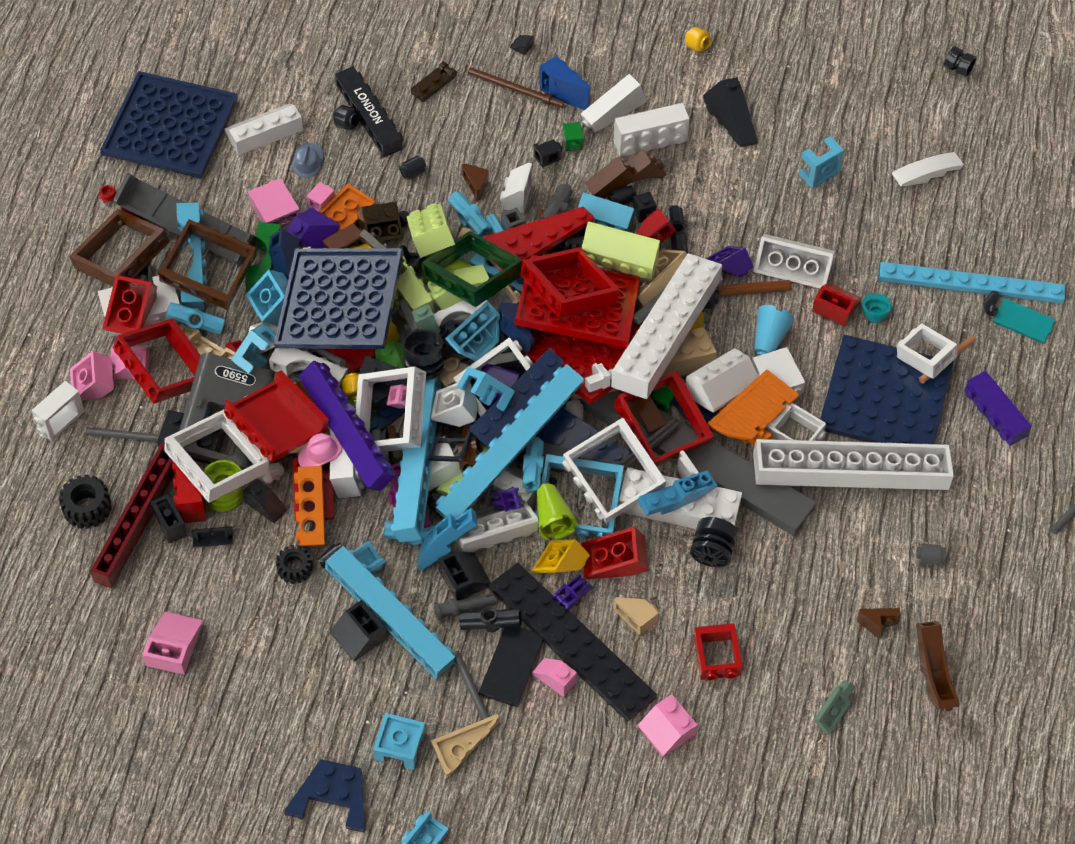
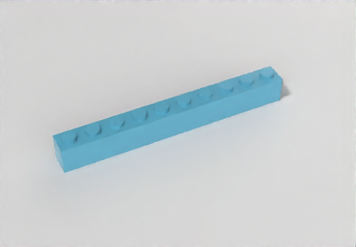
(511, 442)
(415, 476)

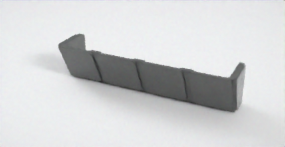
(162, 210)

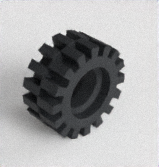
(294, 574)

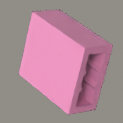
(274, 203)

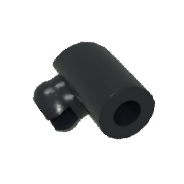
(989, 305)

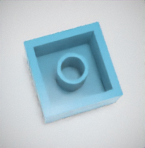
(268, 296)

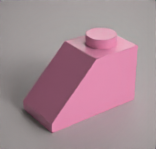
(556, 675)

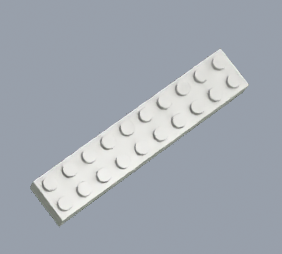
(666, 326)
(852, 464)

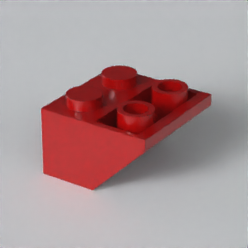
(835, 303)

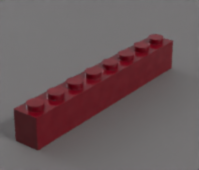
(133, 520)

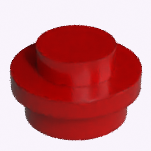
(107, 193)

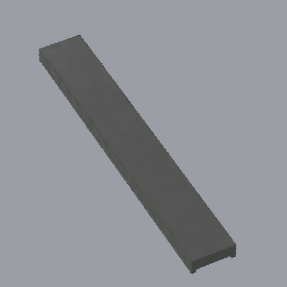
(775, 503)

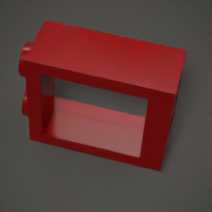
(712, 634)

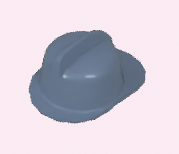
(307, 160)

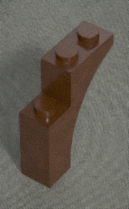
(623, 172)
(935, 667)

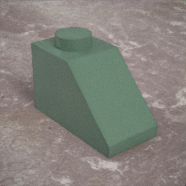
(425, 318)

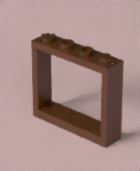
(135, 262)
(195, 288)

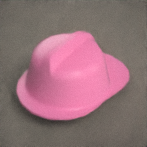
(319, 450)

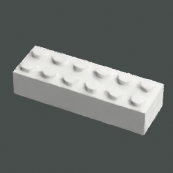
(717, 503)

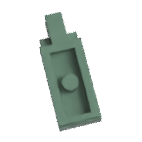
(834, 707)

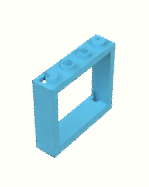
(589, 467)

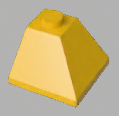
(561, 557)

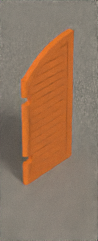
(754, 407)

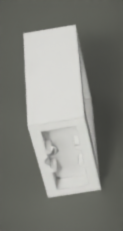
(938, 362)
(57, 411)
(802, 417)

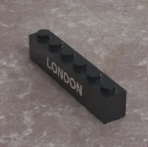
(371, 115)

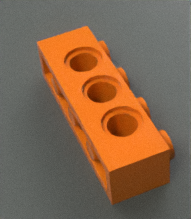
(312, 475)

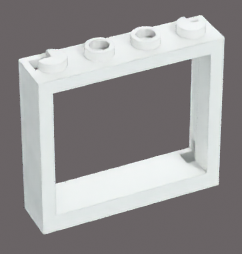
(514, 346)
(413, 407)
(634, 444)
(205, 486)

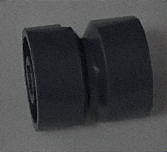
(958, 60)

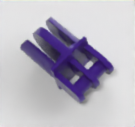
(506, 499)
(572, 591)

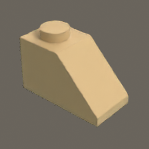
(636, 613)

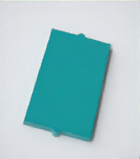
(1024, 320)

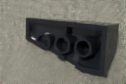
(729, 106)

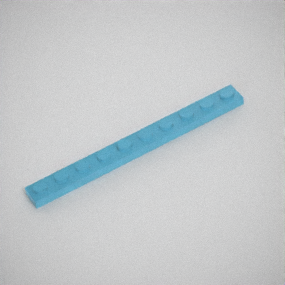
(971, 282)

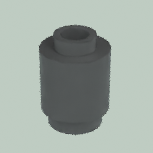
(931, 554)

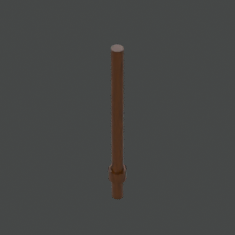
(545, 98)

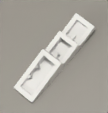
(925, 169)

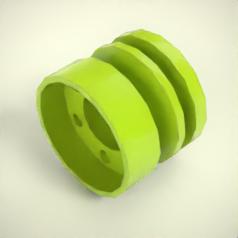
(217, 472)

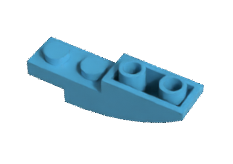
(678, 495)
(439, 539)

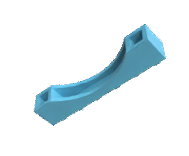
(184, 212)

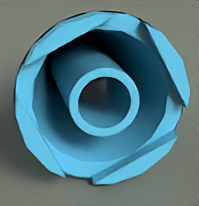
(771, 328)

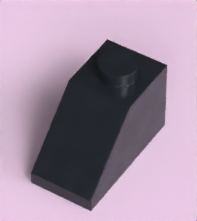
(264, 500)
(169, 518)

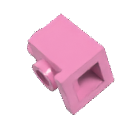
(397, 396)

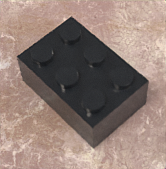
(172, 425)

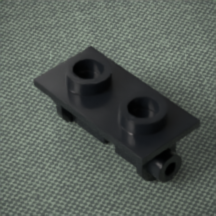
(212, 536)

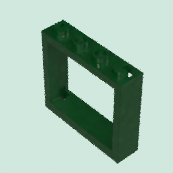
(434, 269)

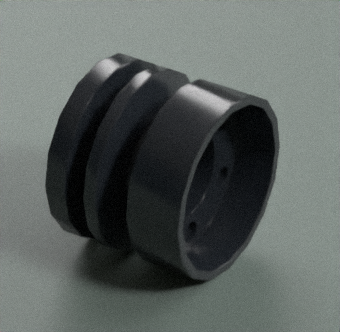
(424, 351)
(713, 542)

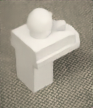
(599, 379)
(275, 471)

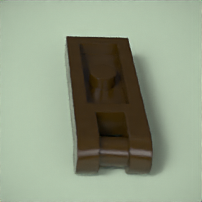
(433, 82)

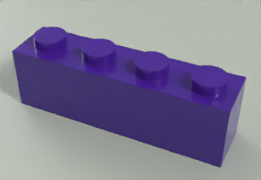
(997, 408)

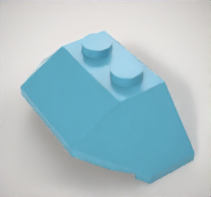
(476, 333)

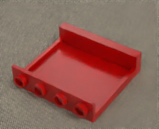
(277, 417)

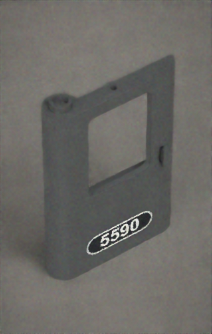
(213, 383)

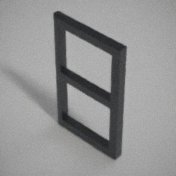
(438, 439)

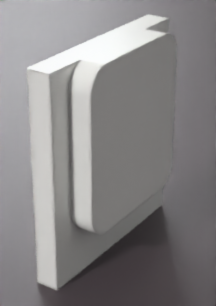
(685, 466)

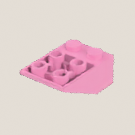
(172, 643)

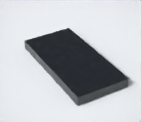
(511, 665)

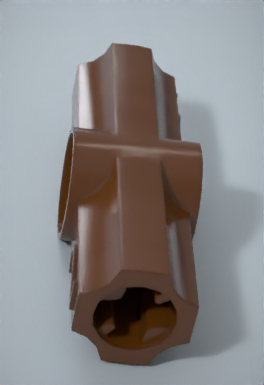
(473, 450)

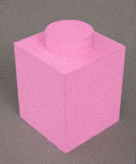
(320, 196)

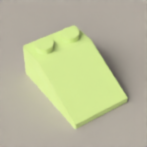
(474, 275)

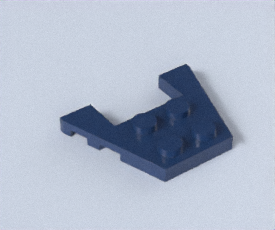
(334, 785)

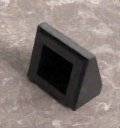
(522, 43)

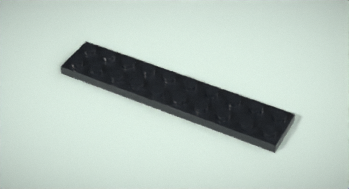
(573, 642)

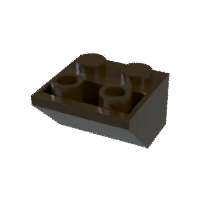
(381, 220)

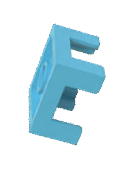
(824, 166)
(248, 349)
(486, 387)
(399, 739)

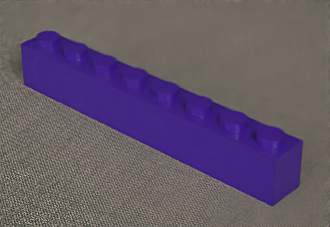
(347, 426)

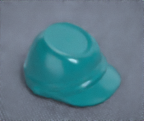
(876, 307)

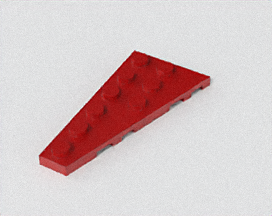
(541, 234)

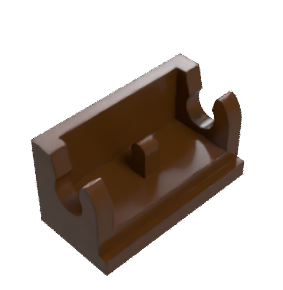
(344, 238)

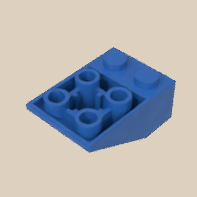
(564, 83)

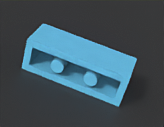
(608, 212)

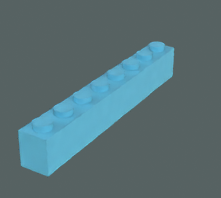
(390, 612)

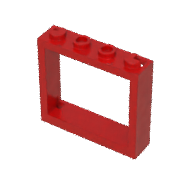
(532, 273)
(179, 342)
(688, 406)

